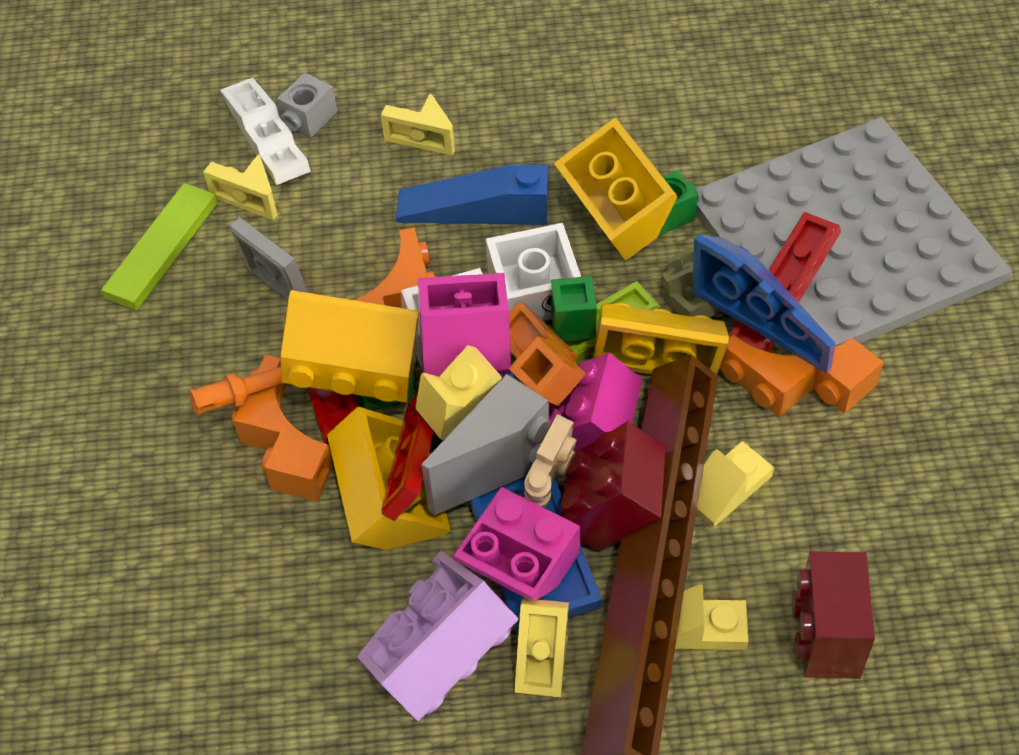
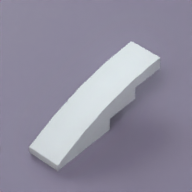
(265, 130)

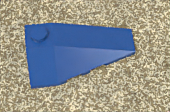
(490, 196)
(751, 294)

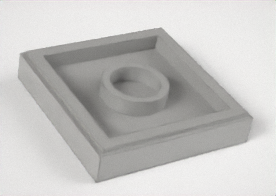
(267, 260)

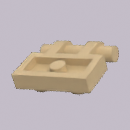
(551, 458)

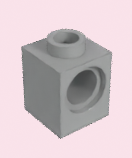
(307, 105)

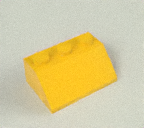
(619, 187)
(656, 337)
(349, 346)
(363, 459)

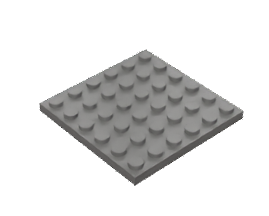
(900, 237)

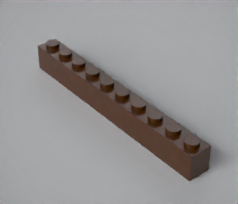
(652, 573)

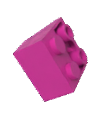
(464, 313)
(600, 400)
(520, 545)

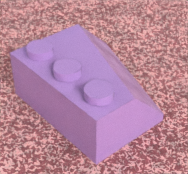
(437, 636)

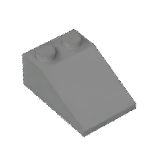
(488, 446)

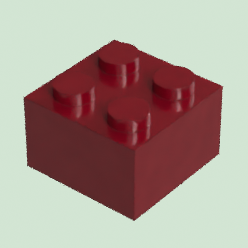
(615, 485)
(833, 615)

